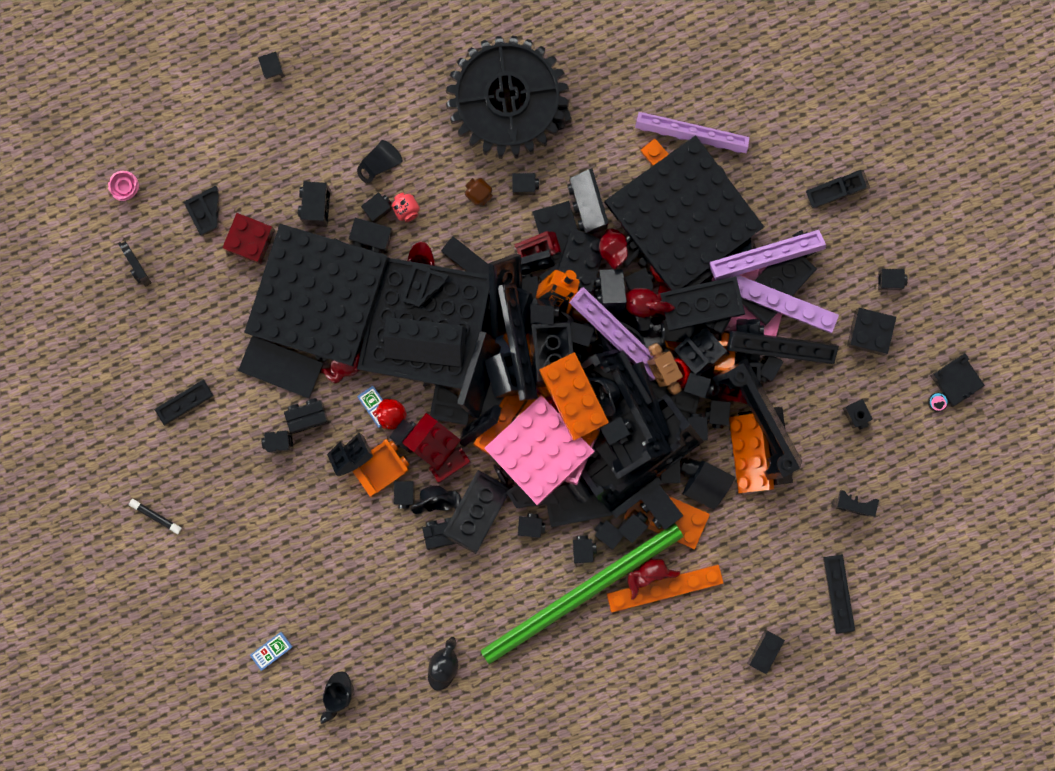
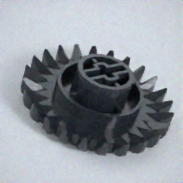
(508, 65)

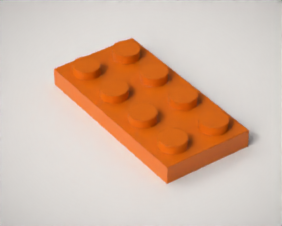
(573, 396)
(750, 454)
(690, 524)

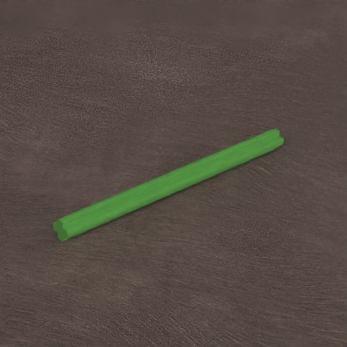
(582, 593)

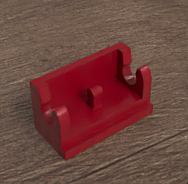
(539, 243)
(452, 464)

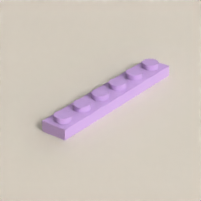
(686, 131)
(767, 255)
(786, 304)
(611, 329)

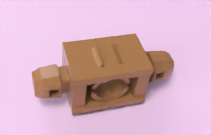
(664, 369)

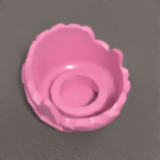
(123, 185)

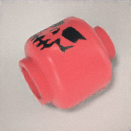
(405, 207)

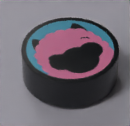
(937, 402)

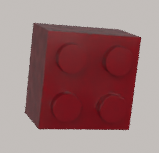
(248, 238)
(431, 441)

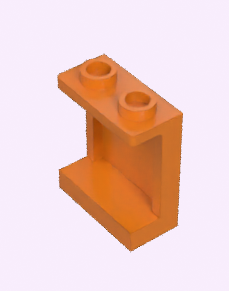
(382, 468)

